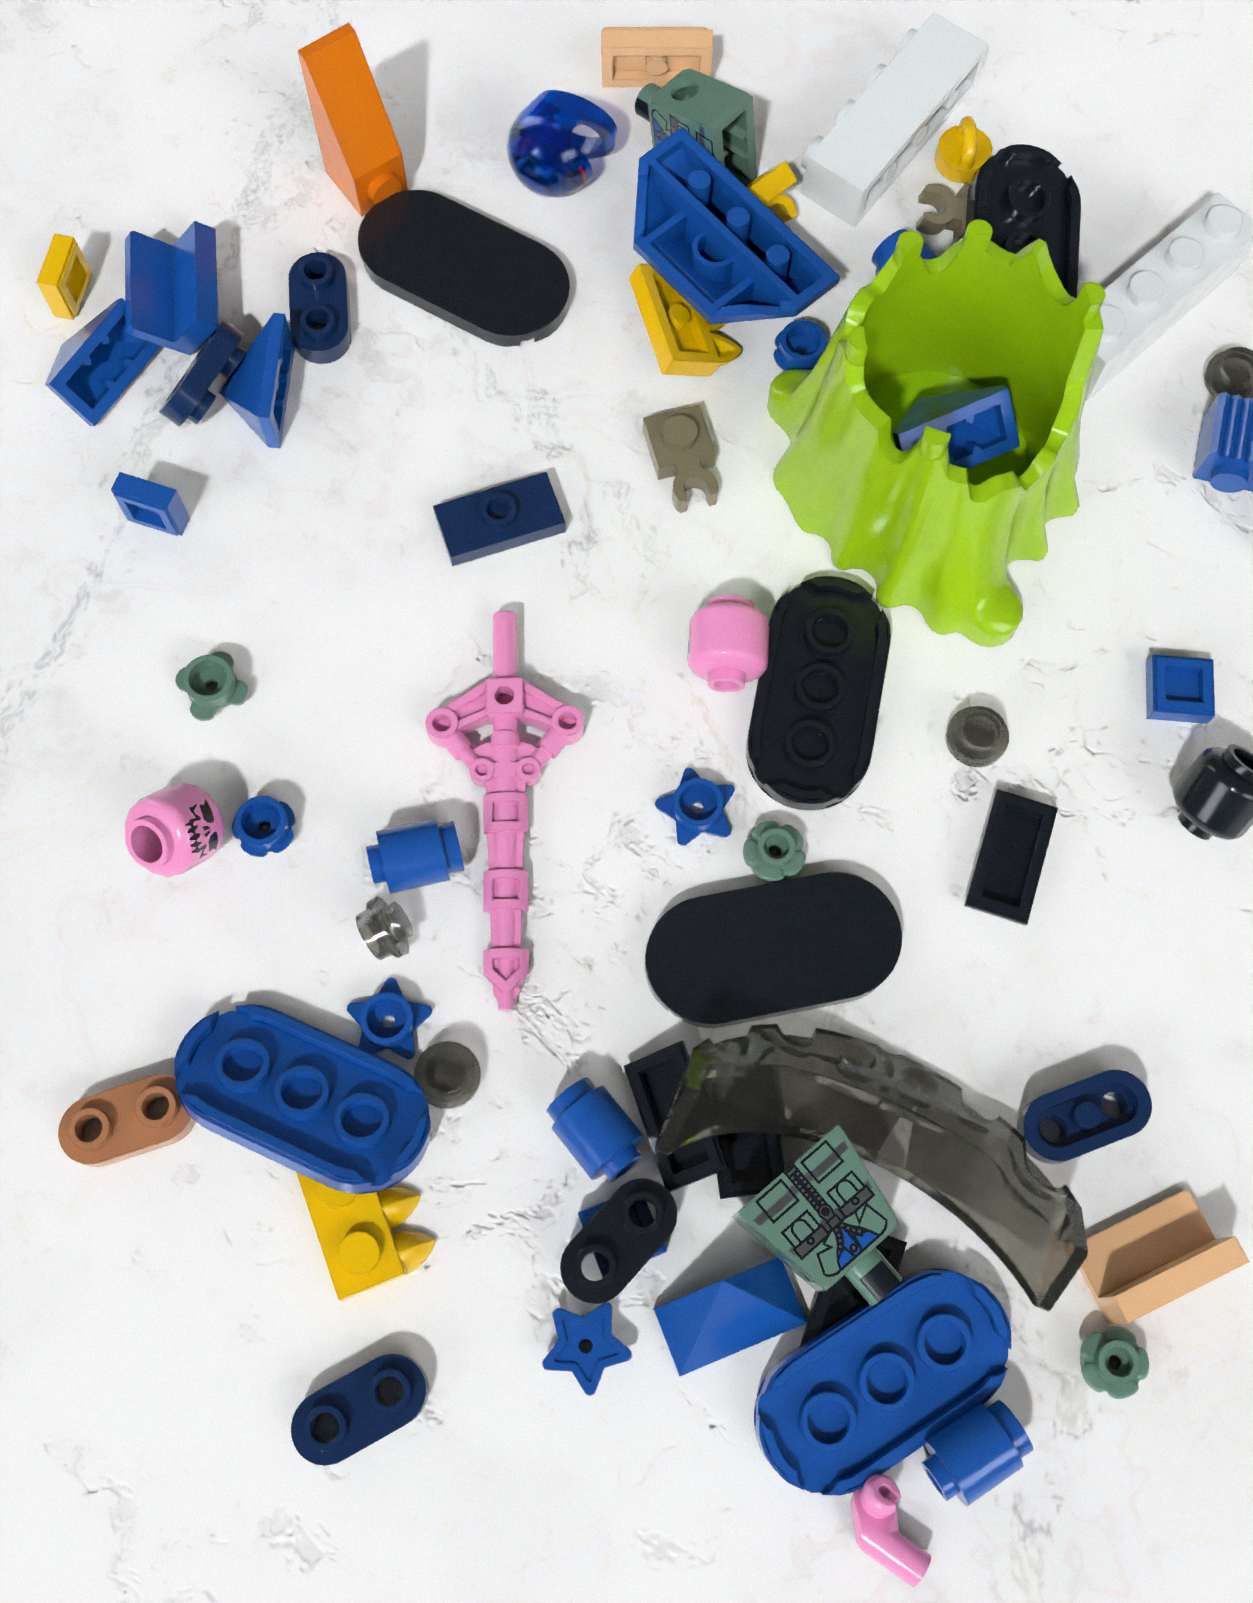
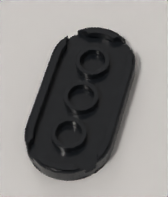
(1028, 200)
(464, 268)
(819, 694)
(772, 949)

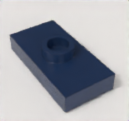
(499, 519)

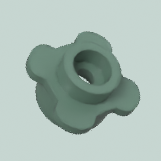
(207, 669)

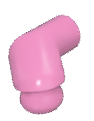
(878, 1530)

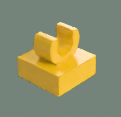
(768, 189)

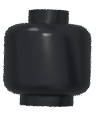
(1217, 793)

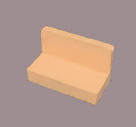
(653, 54)
(1155, 1259)

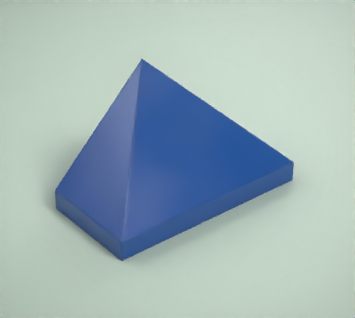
(98, 364)
(262, 381)
(978, 421)
(730, 1316)

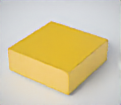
(64, 276)

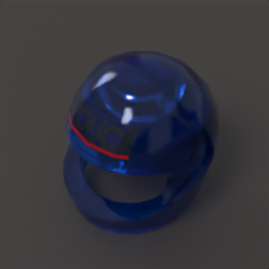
(547, 152)

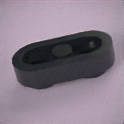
(618, 1240)

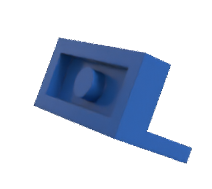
(172, 288)

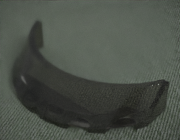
(896, 1119)

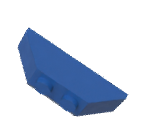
(719, 239)

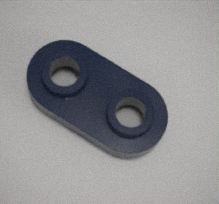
(319, 302)
(191, 394)
(1081, 1117)
(359, 1409)

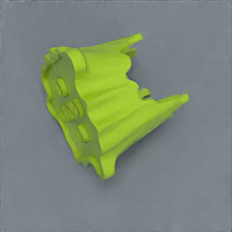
(910, 517)

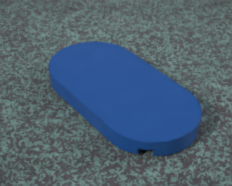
(303, 1098)
(882, 1381)

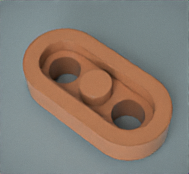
(125, 1122)

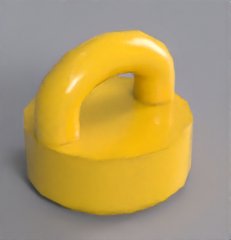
(962, 151)

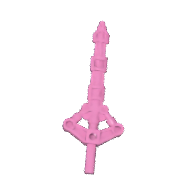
(505, 770)

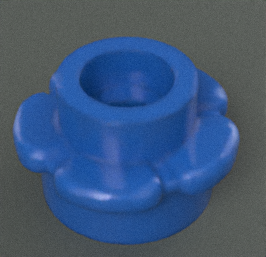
(799, 335)
(260, 810)

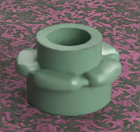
(771, 867)
(1096, 1370)

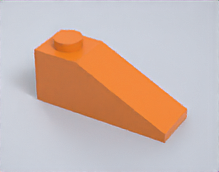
(351, 120)

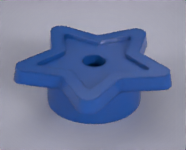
(697, 790)
(391, 1003)
(589, 1366)

